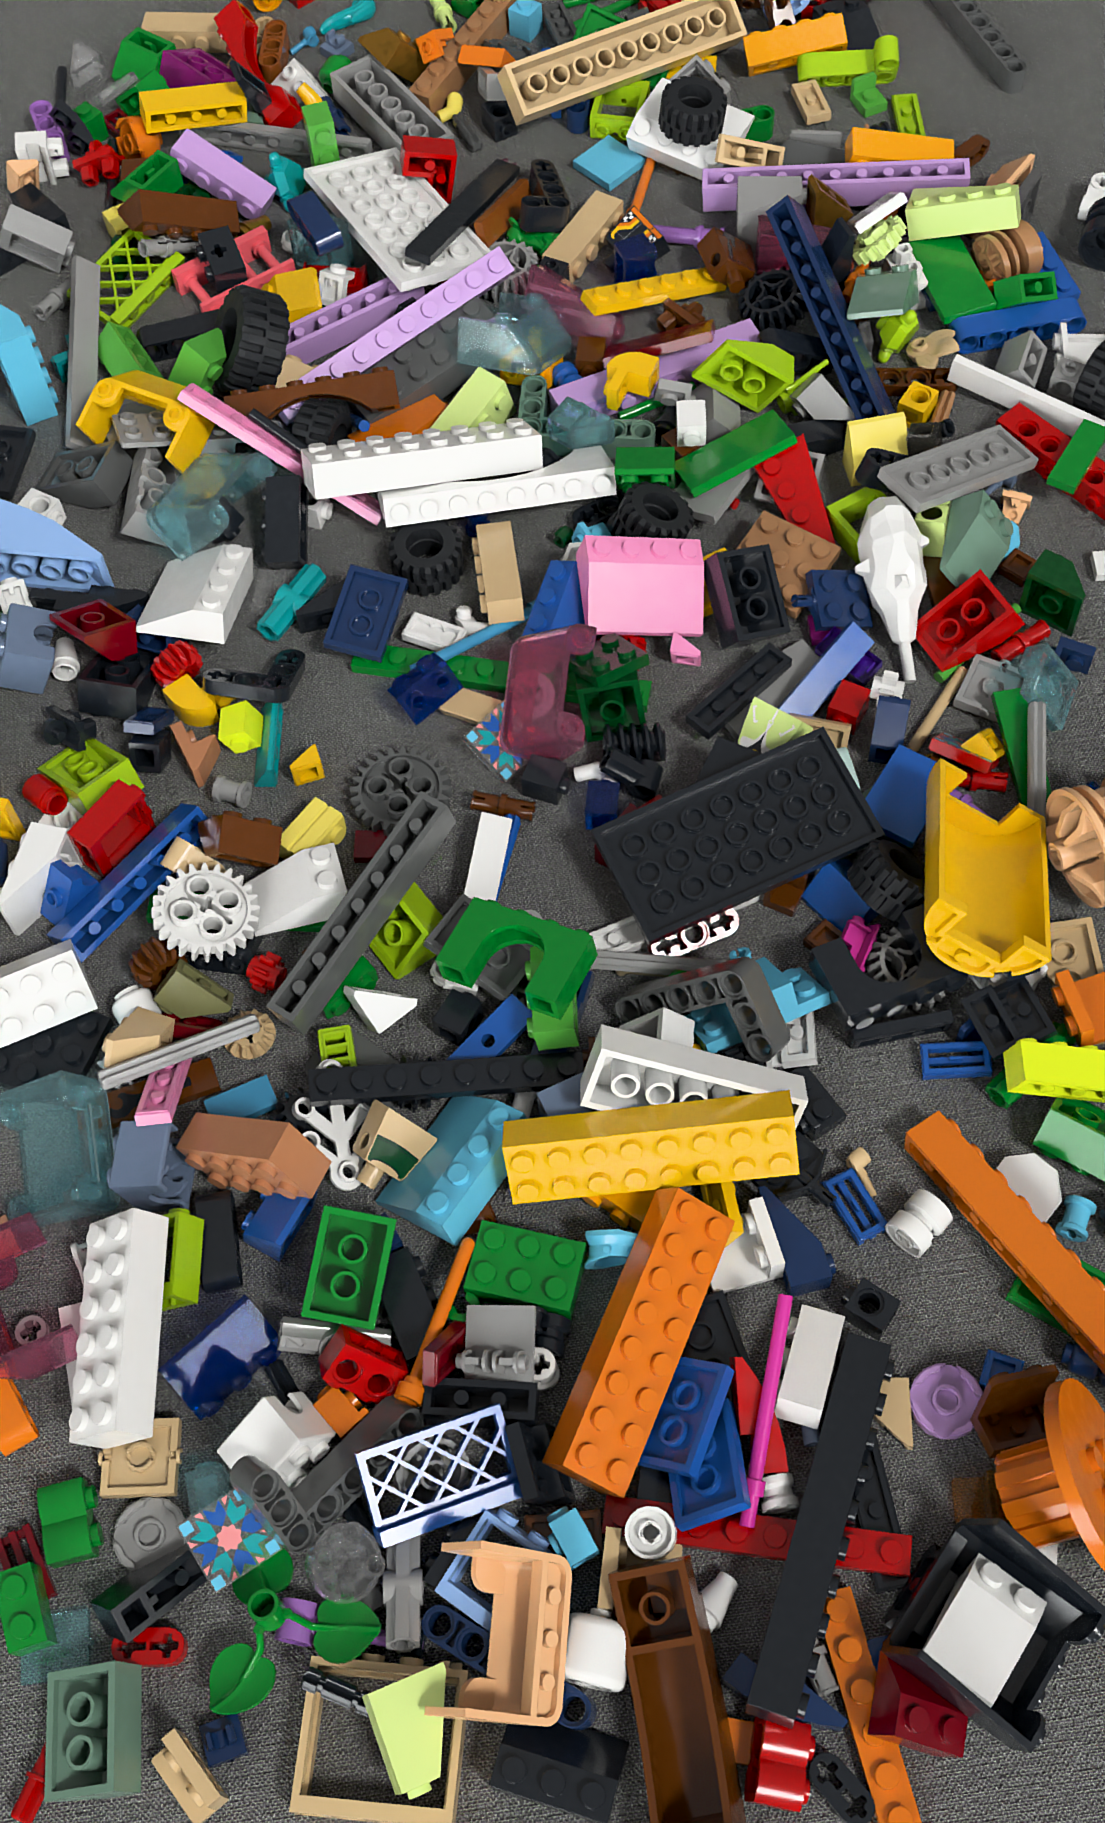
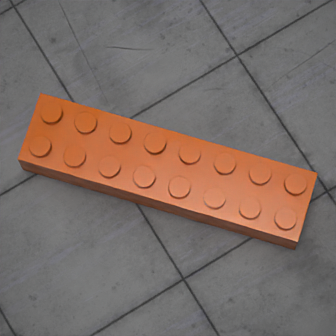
(639, 1342)

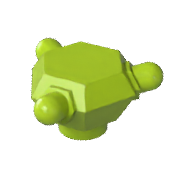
(896, 333)

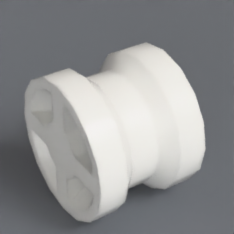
(779, 1494)

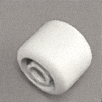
(596, 1651)

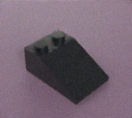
(858, 22)
(117, 686)

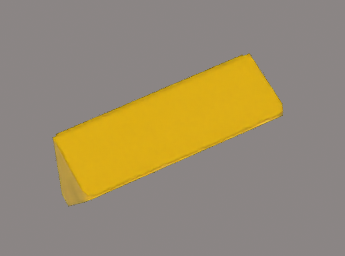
(985, 745)

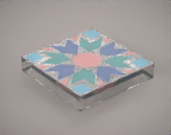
(485, 743)
(227, 1540)

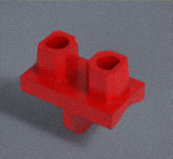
(97, 161)

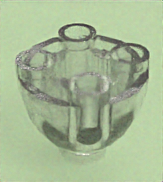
(344, 1563)

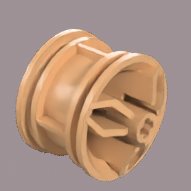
(1078, 839)

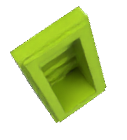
(337, 1041)

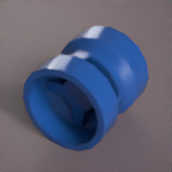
(564, 373)

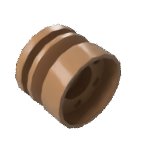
(1008, 252)

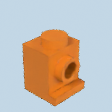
(340, 1410)

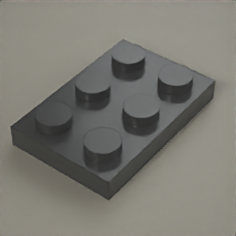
(504, 968)

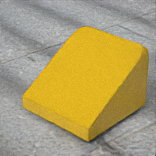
(307, 767)

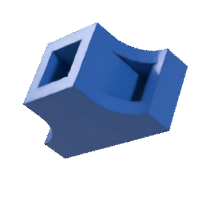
(64, 890)

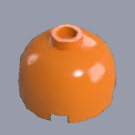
(134, 140)

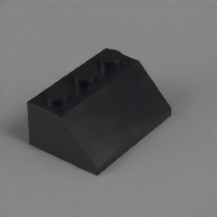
(745, 596)
(561, 1769)

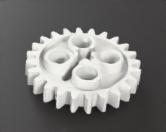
(205, 912)

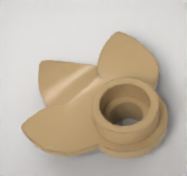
(928, 349)

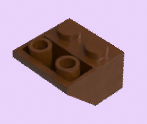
(240, 839)

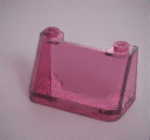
(536, 694)

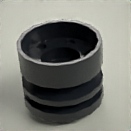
(1092, 240)

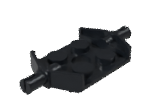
(808, 1182)

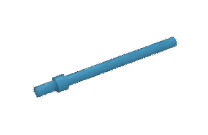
(480, 637)

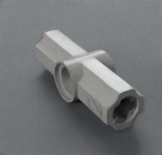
(313, 1335)
(403, 1595)

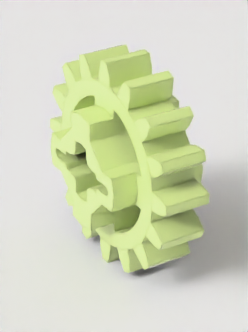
(878, 240)

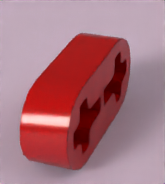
(149, 1656)

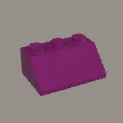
(193, 68)

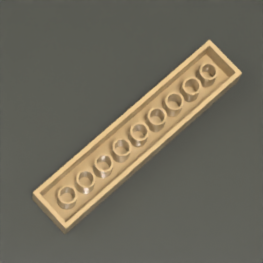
(618, 56)

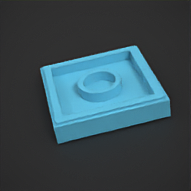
(608, 163)

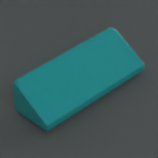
(269, 752)

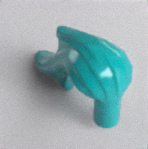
(358, 12)

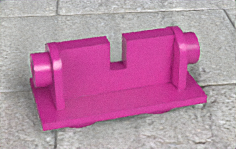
(859, 939)

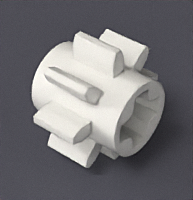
(887, 685)

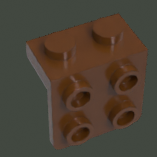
(1013, 1408)

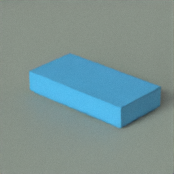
(245, 1100)

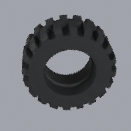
(254, 338)

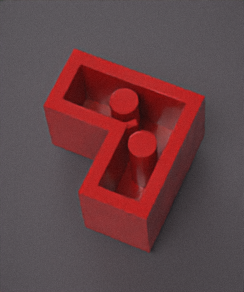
(431, 159)

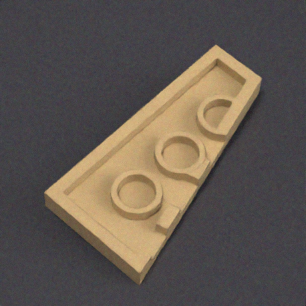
(1074, 949)

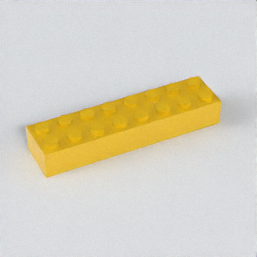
(650, 1147)

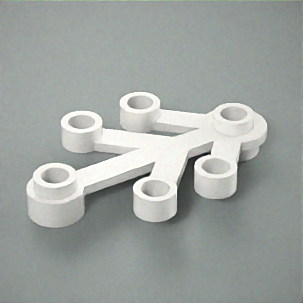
(338, 1132)

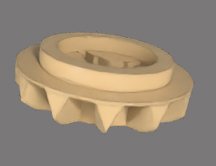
(261, 1041)

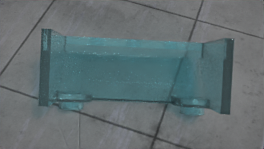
(519, 339)

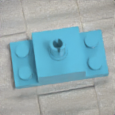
(792, 989)

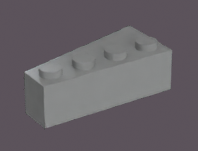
(148, 481)

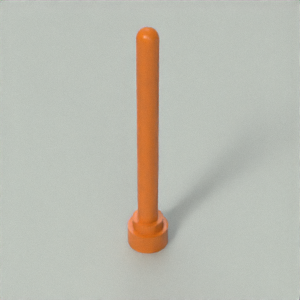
(411, 1388)

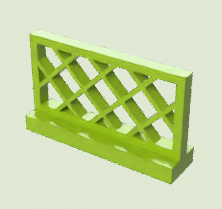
(148, 290)

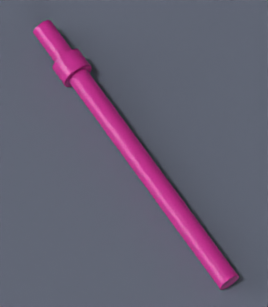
(766, 1409)

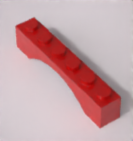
(240, 33)

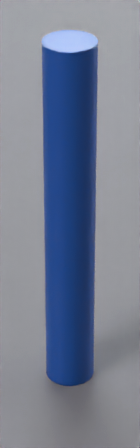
(359, 423)

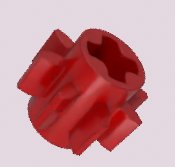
(266, 972)

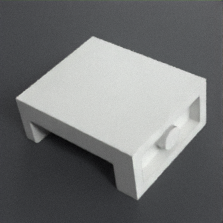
(1074, 346)

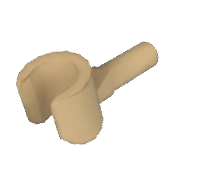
(858, 1160)

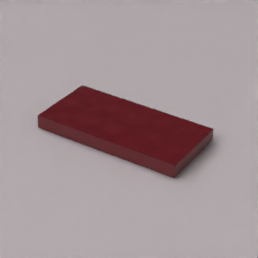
(665, 341)

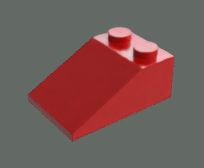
(967, 623)

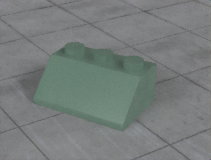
(93, 1732)

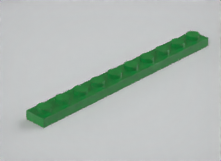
(470, 671)

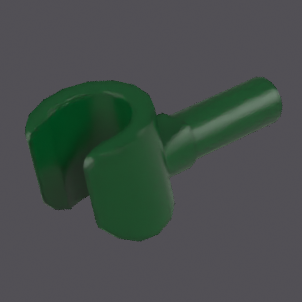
(563, 536)

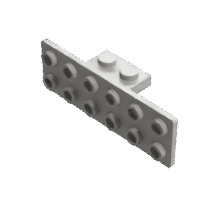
(150, 431)

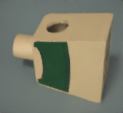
(389, 1145)

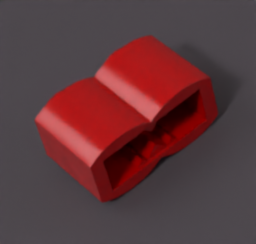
(779, 1765)

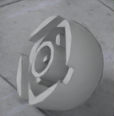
(436, 1467)

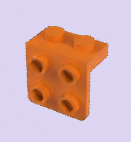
(1082, 1005)

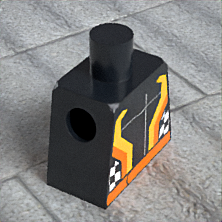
(630, 225)

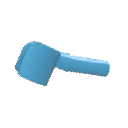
(310, 39)

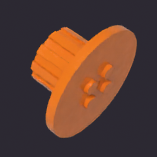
(1057, 1484)

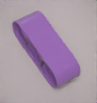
(43, 121)

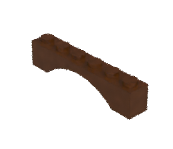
(372, 391)

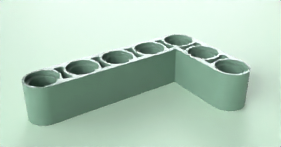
(534, 408)

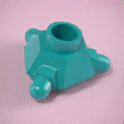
(286, 177)

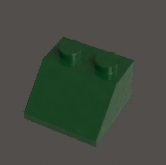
(1053, 592)
(610, 704)

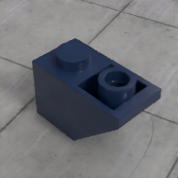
(888, 728)

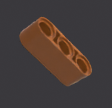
(274, 50)

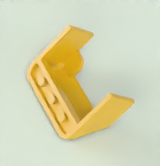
(109, 394)

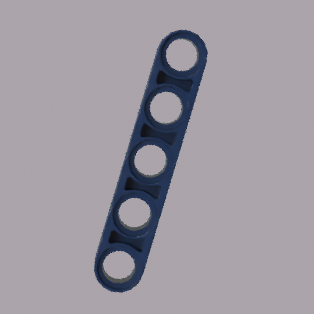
(456, 1643)

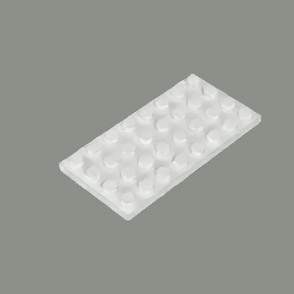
(389, 213)

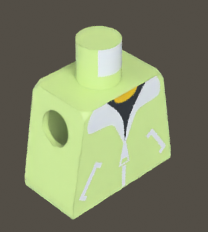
(769, 727)

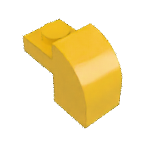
(630, 373)
(192, 703)

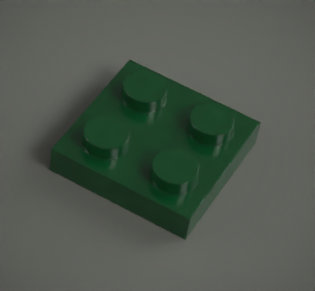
(608, 661)

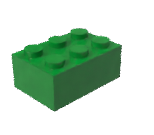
(349, 1267)
(526, 1268)

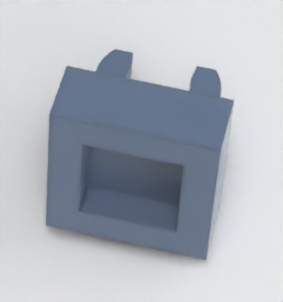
(336, 45)

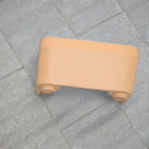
(525, 1636)

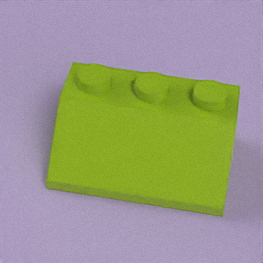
(404, 933)

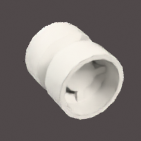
(921, 1220)
(650, 1533)

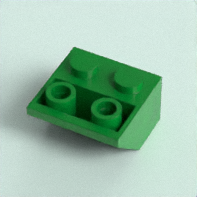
(140, 53)
(156, 173)
(644, 464)

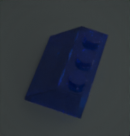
(222, 1358)

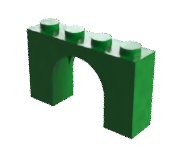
(490, 927)

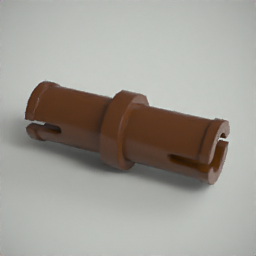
(502, 805)

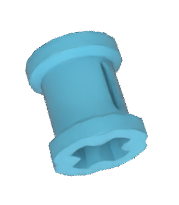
(1076, 1218)

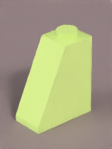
(404, 1734)

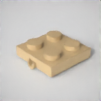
(144, 1466)

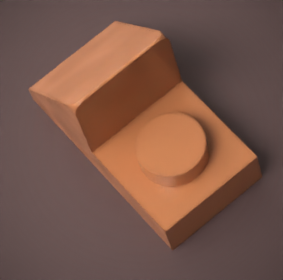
(199, 754)

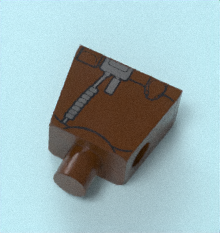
(727, 259)

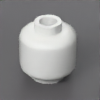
(130, 999)

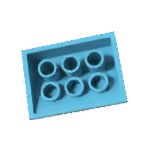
(22, 369)
(457, 1172)

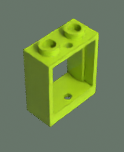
(628, 96)
(847, 511)
(185, 1261)

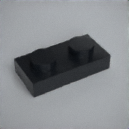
(439, 1563)

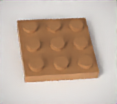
(793, 554)

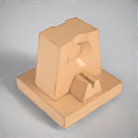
(1015, 504)

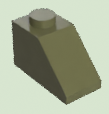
(191, 993)

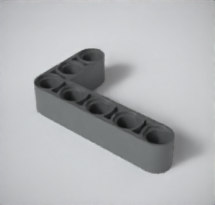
(733, 982)
(330, 1488)

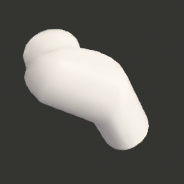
(466, 620)
(590, 771)

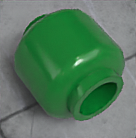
(331, 64)

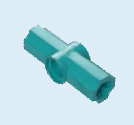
(288, 600)

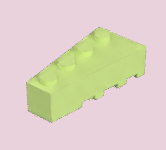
(962, 210)
(478, 401)

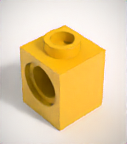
(918, 403)

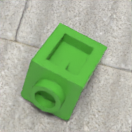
(866, 96)

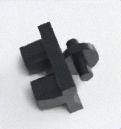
(67, 728)

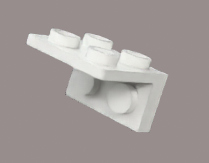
(293, 76)
(753, 1255)

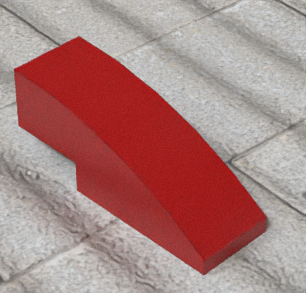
(746, 1398)

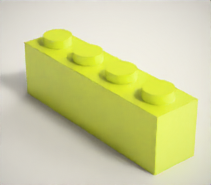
(1055, 1070)

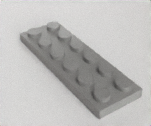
(957, 468)

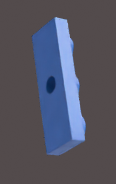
(503, 1025)

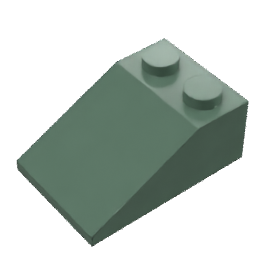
(884, 292)
(974, 538)

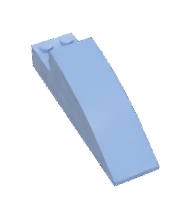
(47, 553)

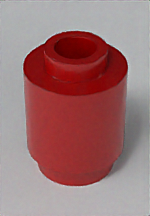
(44, 794)

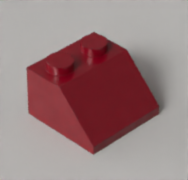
(100, 627)
(913, 1714)

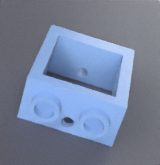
(460, 1595)

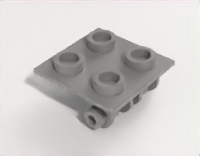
(499, 1343)

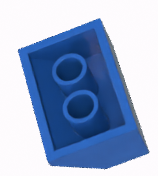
(557, 600)

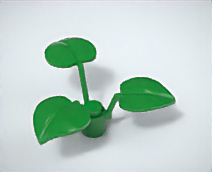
(243, 1677)

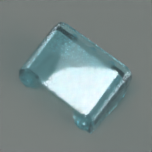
(189, 510)
(63, 1147)

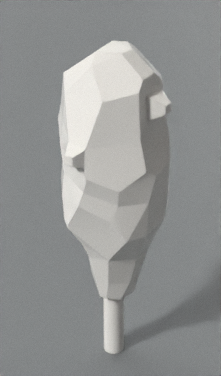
(894, 571)

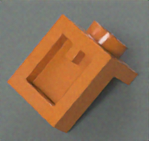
(432, 44)

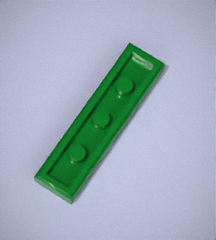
(1012, 719)

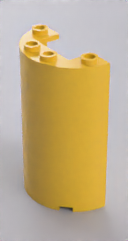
(984, 883)

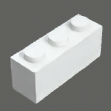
(808, 1365)

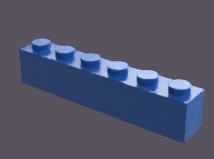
(127, 884)

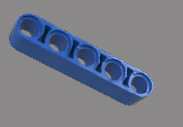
(993, 328)

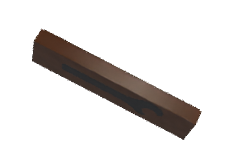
(199, 1082)

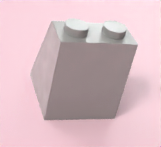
(758, 195)

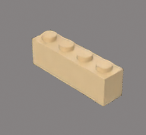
(186, 30)
(586, 233)
(499, 573)

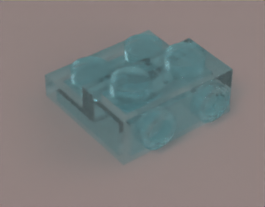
(1048, 682)

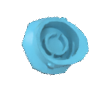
(608, 1248)

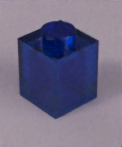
(601, 803)

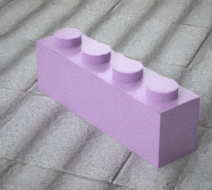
(222, 175)

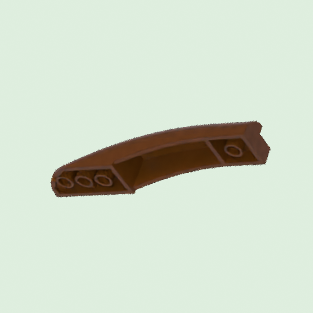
(677, 1694)

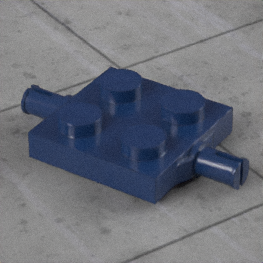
(836, 599)

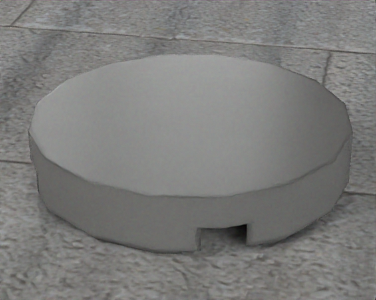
(147, 1532)

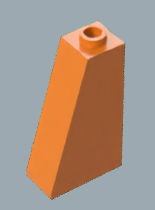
(409, 419)

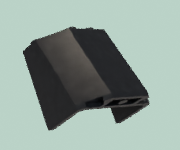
(1068, 1619)

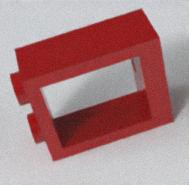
(112, 828)

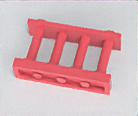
(251, 246)

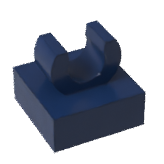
(224, 1740)

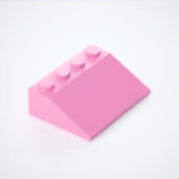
(642, 585)

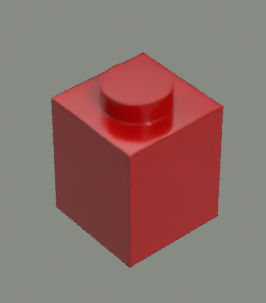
(849, 704)

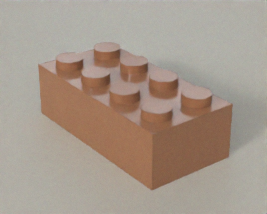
(253, 1155)

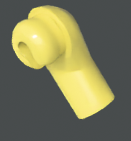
(453, 106)

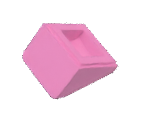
(684, 652)

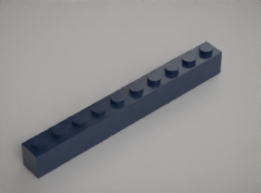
(829, 310)

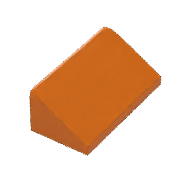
(484, 56)

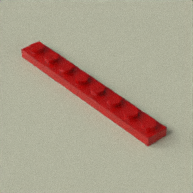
(771, 1538)

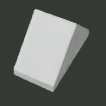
(379, 1008)

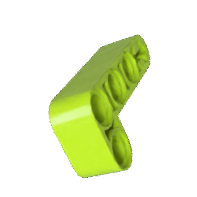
(840, 67)

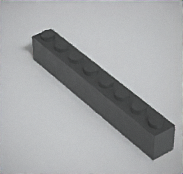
(361, 913)

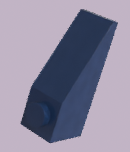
(806, 1263)

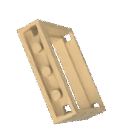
(374, 1667)

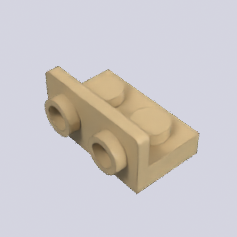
(188, 1777)

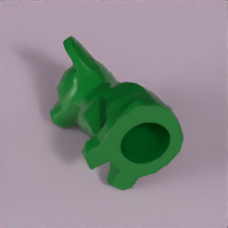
(537, 240)

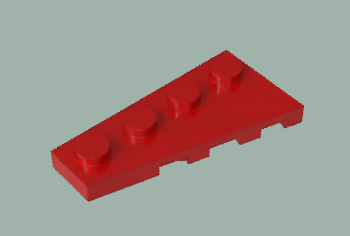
(795, 490)

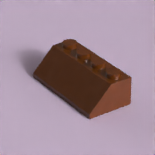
(177, 214)

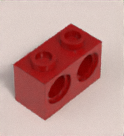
(366, 1359)

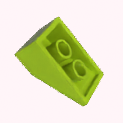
(747, 372)
(89, 773)

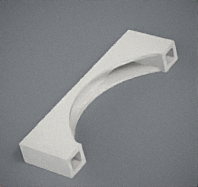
(577, 476)

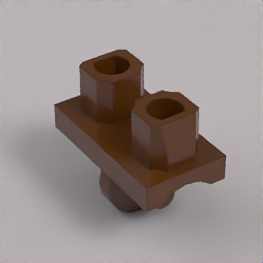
(679, 316)

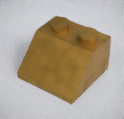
(395, 52)

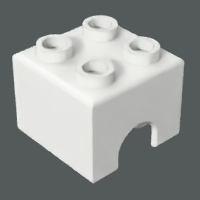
(280, 1437)

